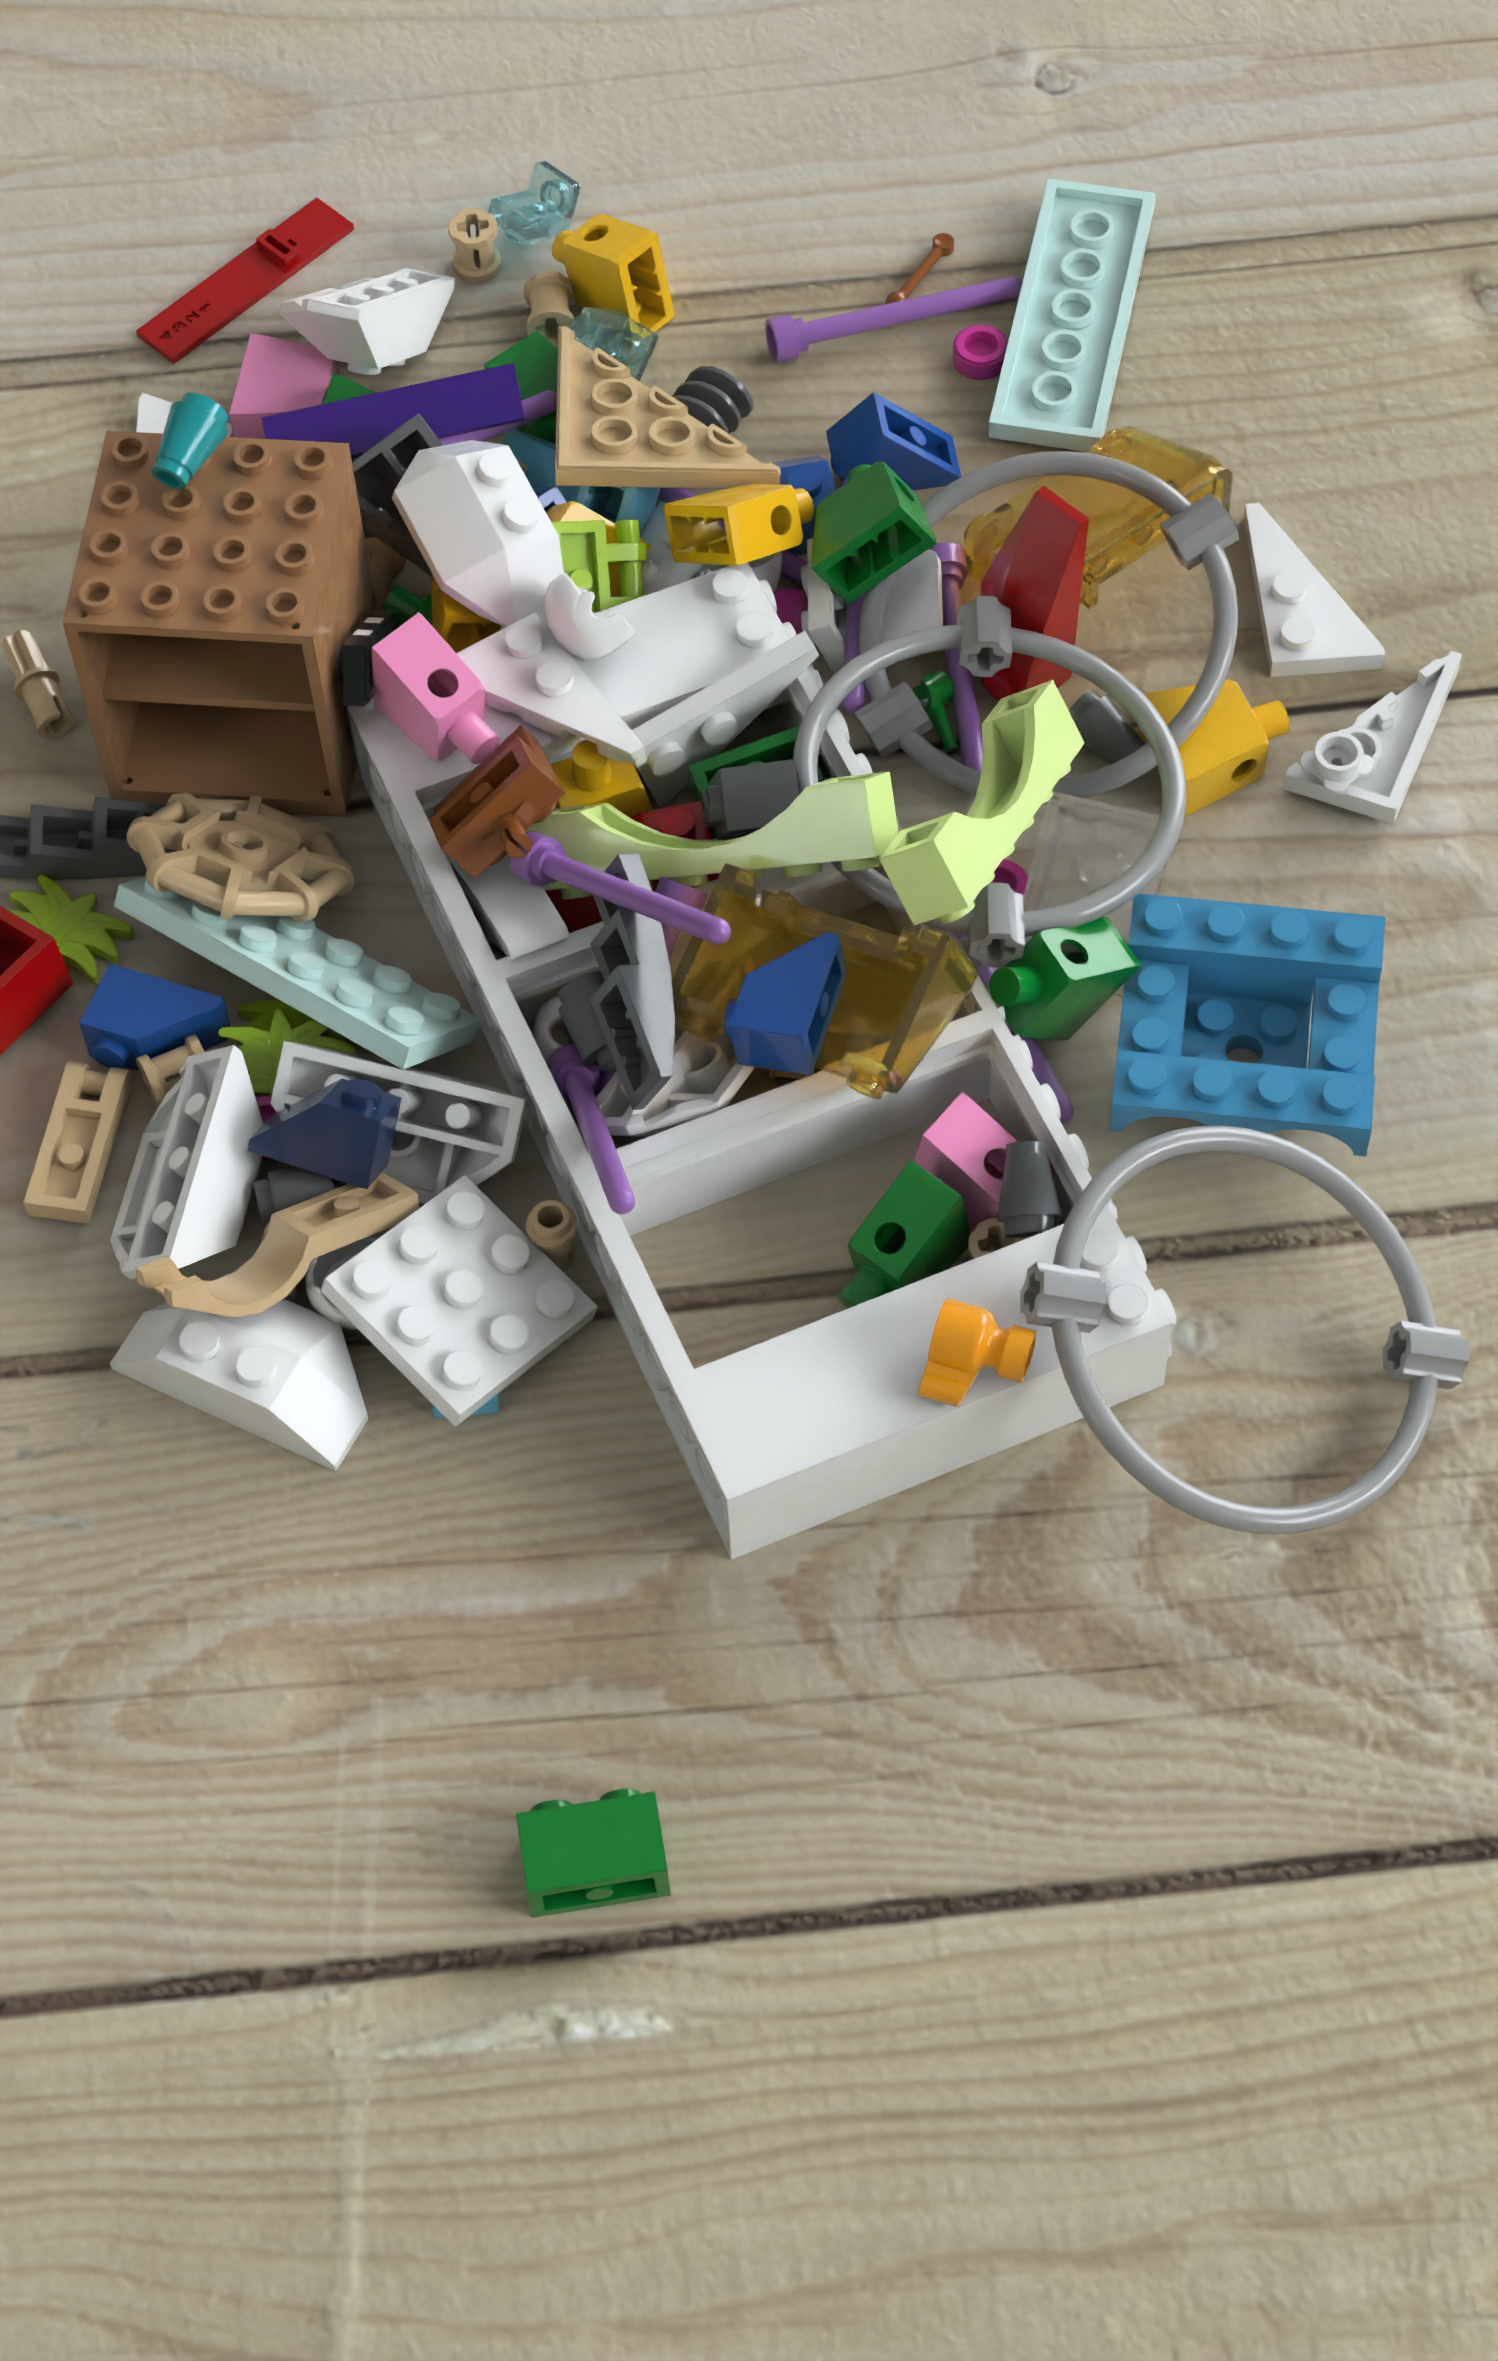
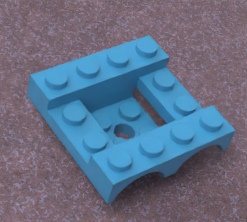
(1246, 979)

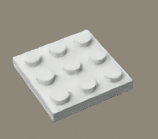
(459, 1300)

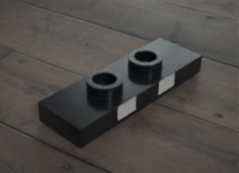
(356, 656)

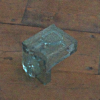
(540, 210)
(617, 336)

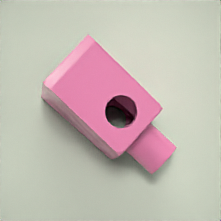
(276, 380)
(431, 693)
(968, 1155)

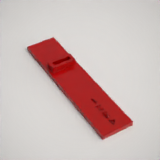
(244, 280)

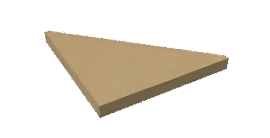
(635, 435)

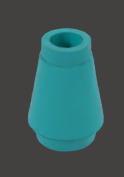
(189, 438)

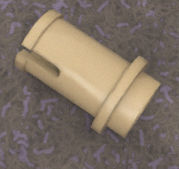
(552, 1230)

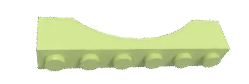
(828, 822)
(952, 857)

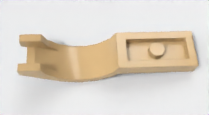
(287, 1250)

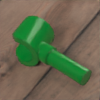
(933, 693)

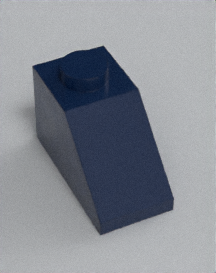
(334, 1132)

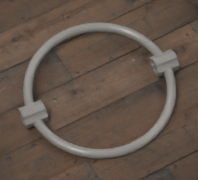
(1194, 535)
(985, 646)
(1074, 1299)

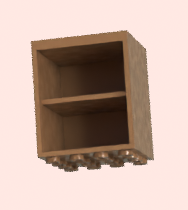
(220, 622)

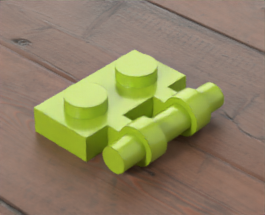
(588, 555)

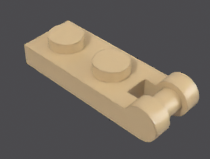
(77, 1143)

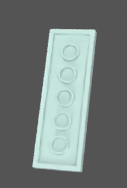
(1072, 316)
(313, 974)

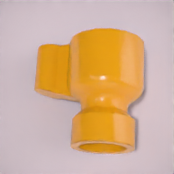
(965, 1343)

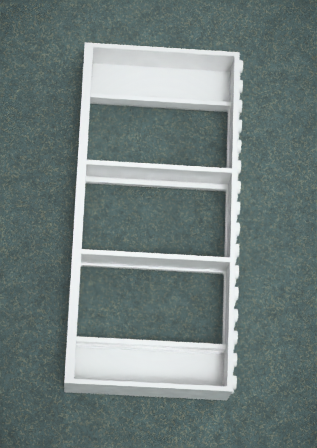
(835, 1405)

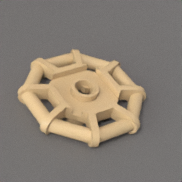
(241, 857)

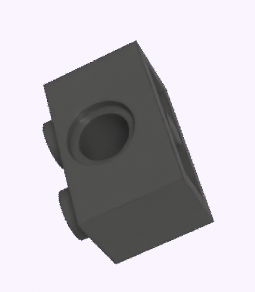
(748, 797)

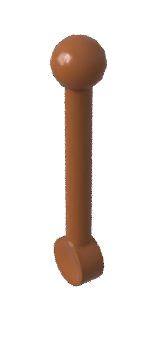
(942, 246)

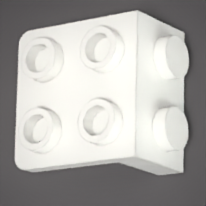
(911, 605)

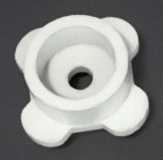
(1342, 750)

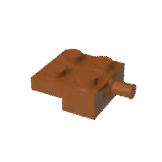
(497, 804)

